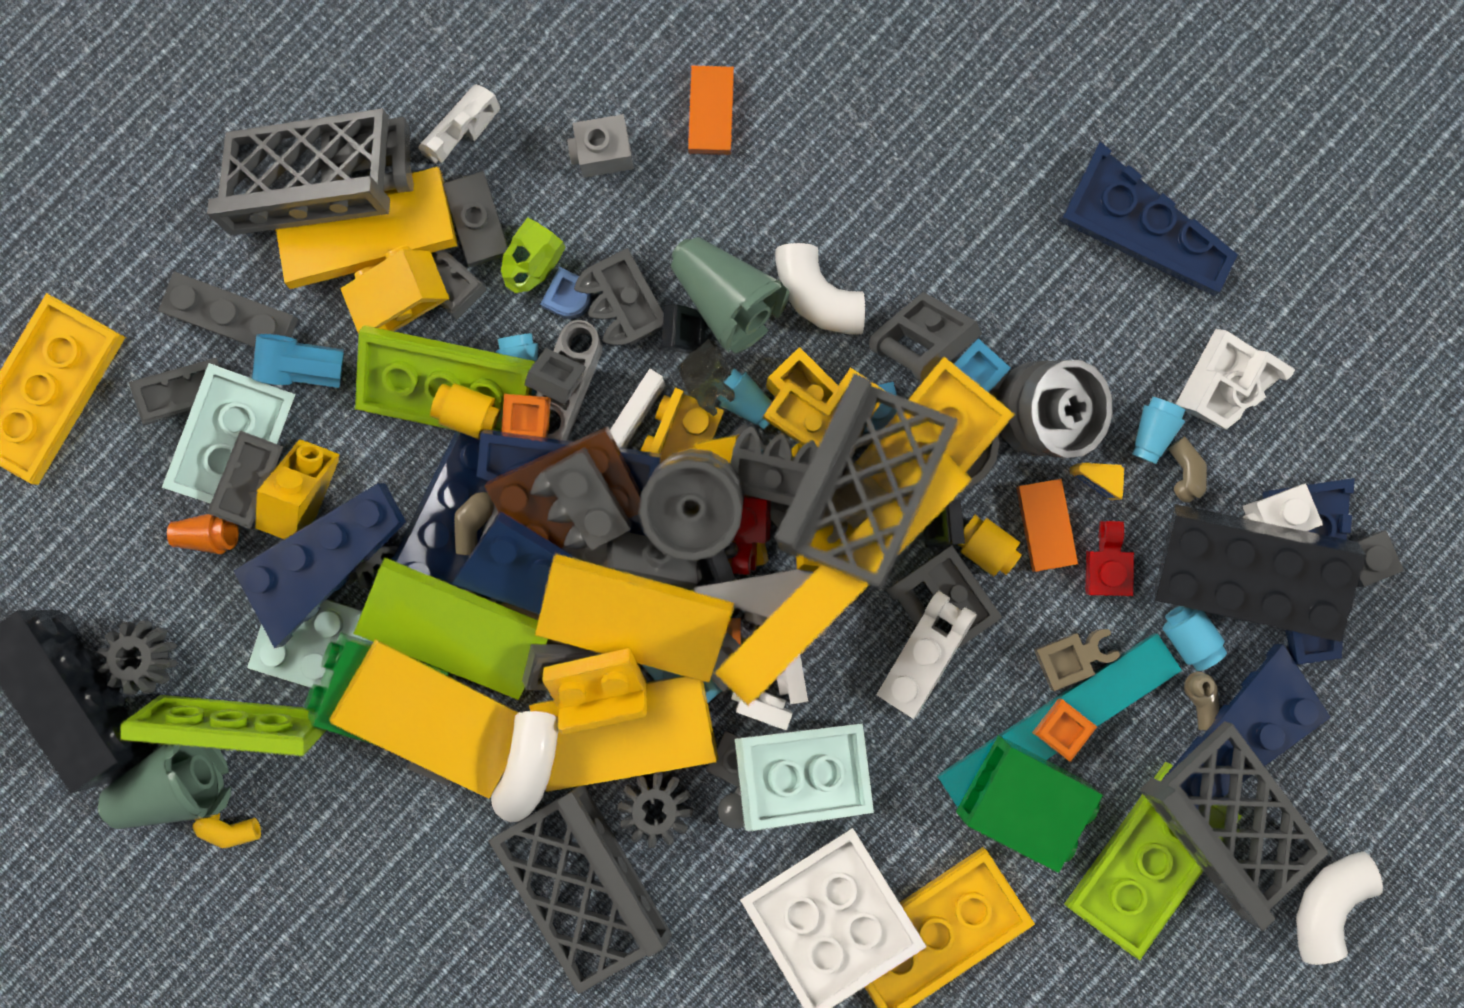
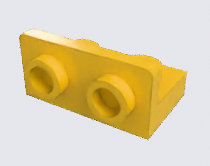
(681, 425)
(597, 691)

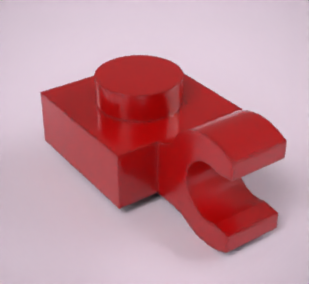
(753, 529)
(1109, 569)

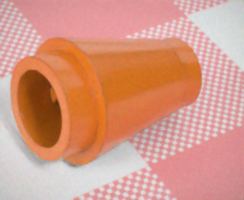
(203, 534)

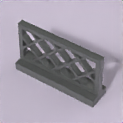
(299, 200)
(830, 463)
(1203, 842)
(615, 876)

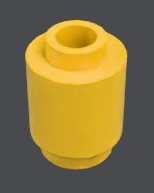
(464, 410)
(990, 546)

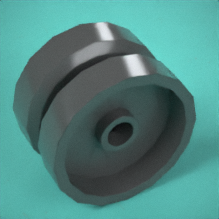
(1057, 408)
(695, 531)

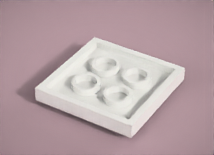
(833, 923)

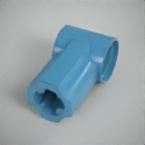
(284, 361)

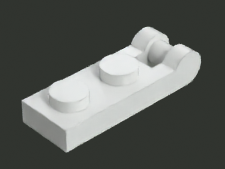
(925, 656)

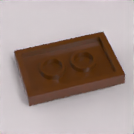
(513, 489)

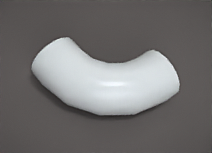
(813, 295)
(527, 766)
(1328, 903)

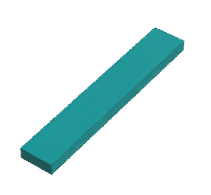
(1094, 697)

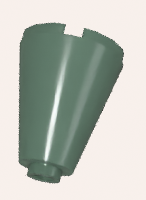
(728, 292)
(167, 787)

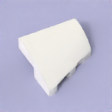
(467, 117)
(1230, 380)

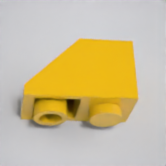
(295, 490)

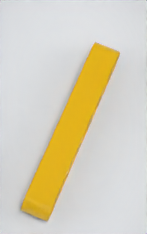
(830, 591)

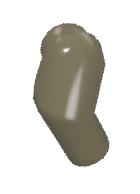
(1194, 470)
(469, 520)
(1204, 695)

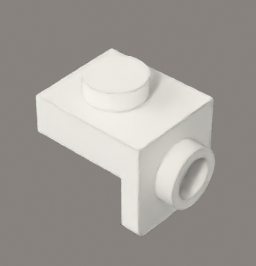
(1287, 509)

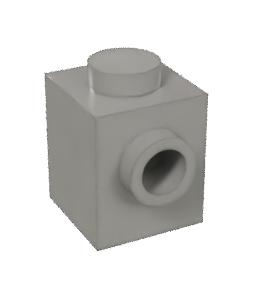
(601, 146)

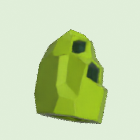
(530, 257)

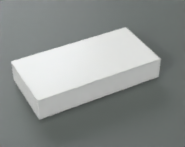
(637, 408)

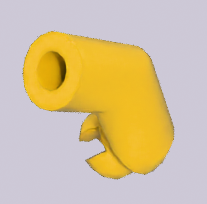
(226, 835)

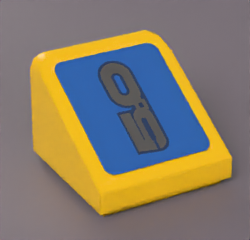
(1103, 478)

